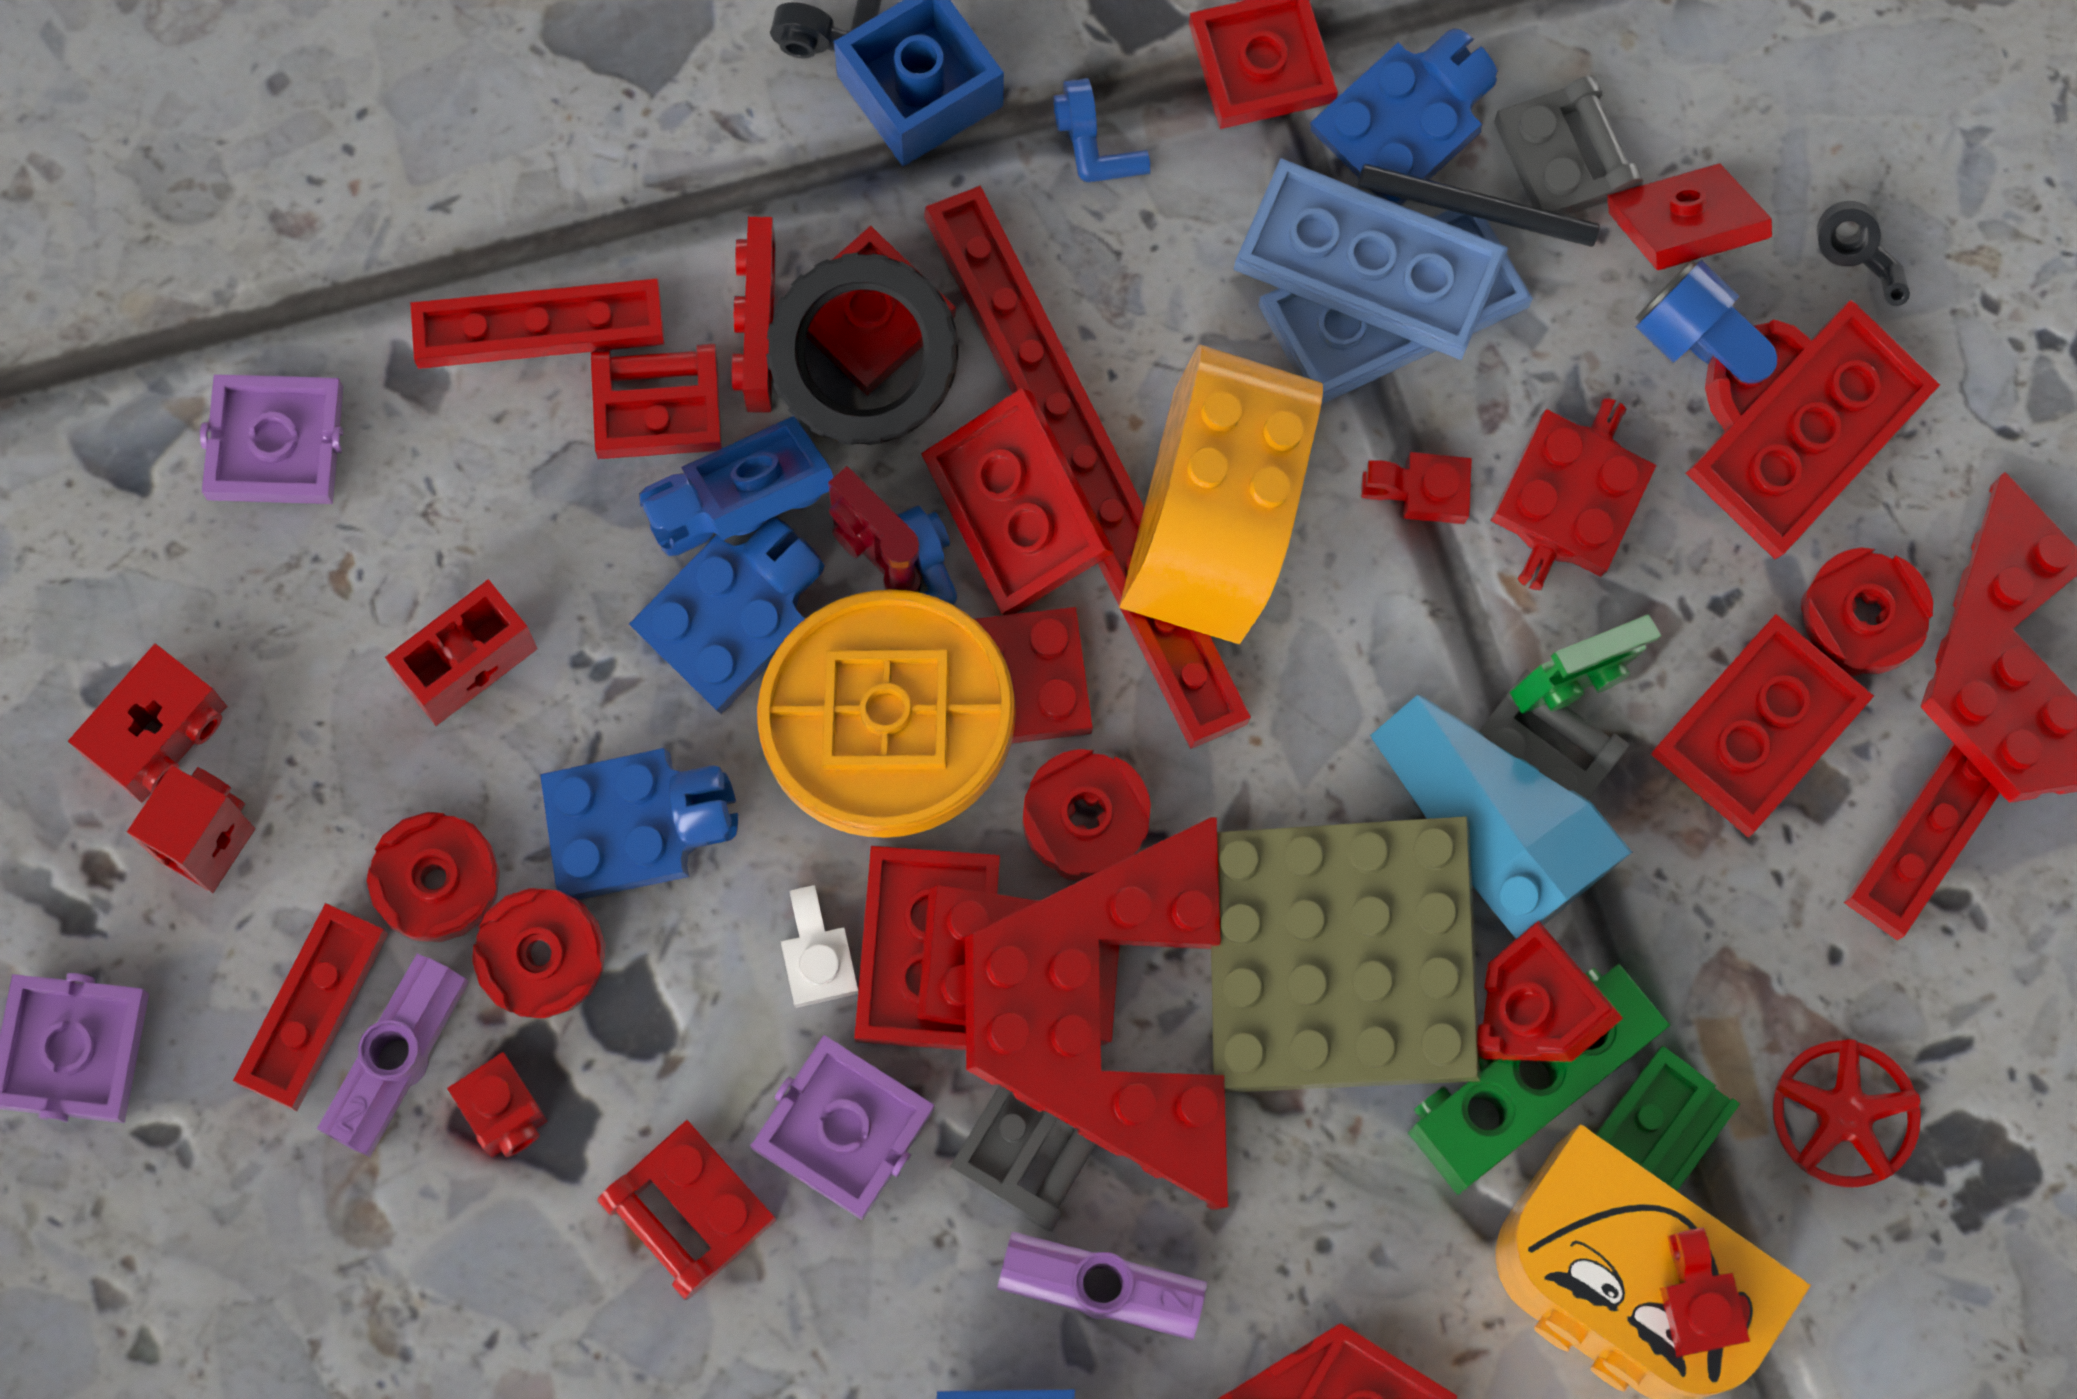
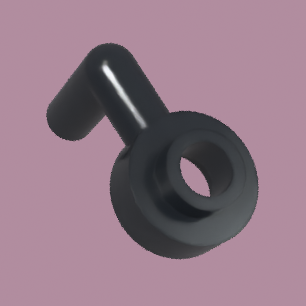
(807, 30)
(1862, 247)

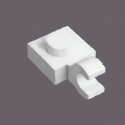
(818, 959)

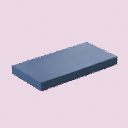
(1370, 258)
(1351, 352)

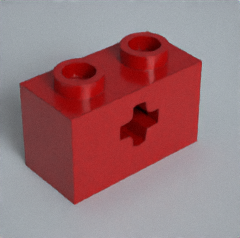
(462, 652)
(153, 691)
(193, 826)

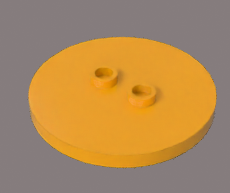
(886, 713)

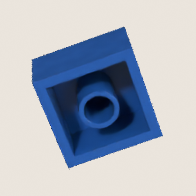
(919, 75)

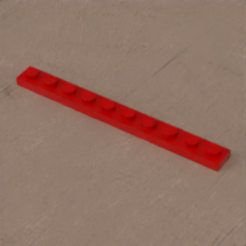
(1034, 359)

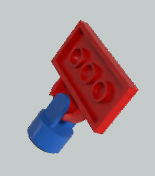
(1791, 407)

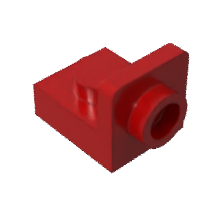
(498, 1107)

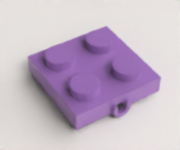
(272, 439)
(70, 1047)
(843, 1127)

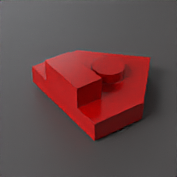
(1540, 1003)

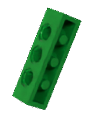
(1467, 1152)

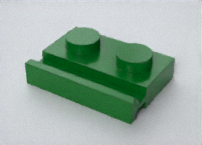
(1594, 662)
(1668, 1118)

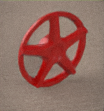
(1847, 1113)

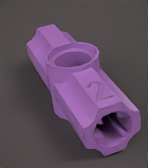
(374, 1094)
(1146, 1298)

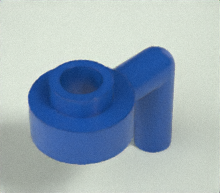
(1077, 114)
(932, 541)

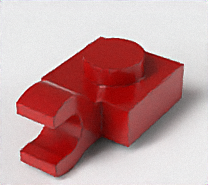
(1430, 486)
(1703, 1308)

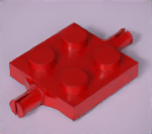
(1573, 493)

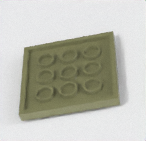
(1345, 956)

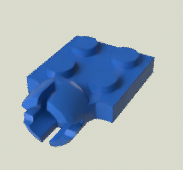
(1410, 109)
(736, 488)
(731, 610)
(632, 821)

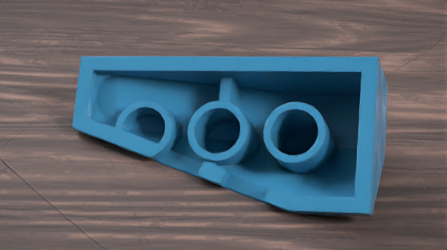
(1528, 835)

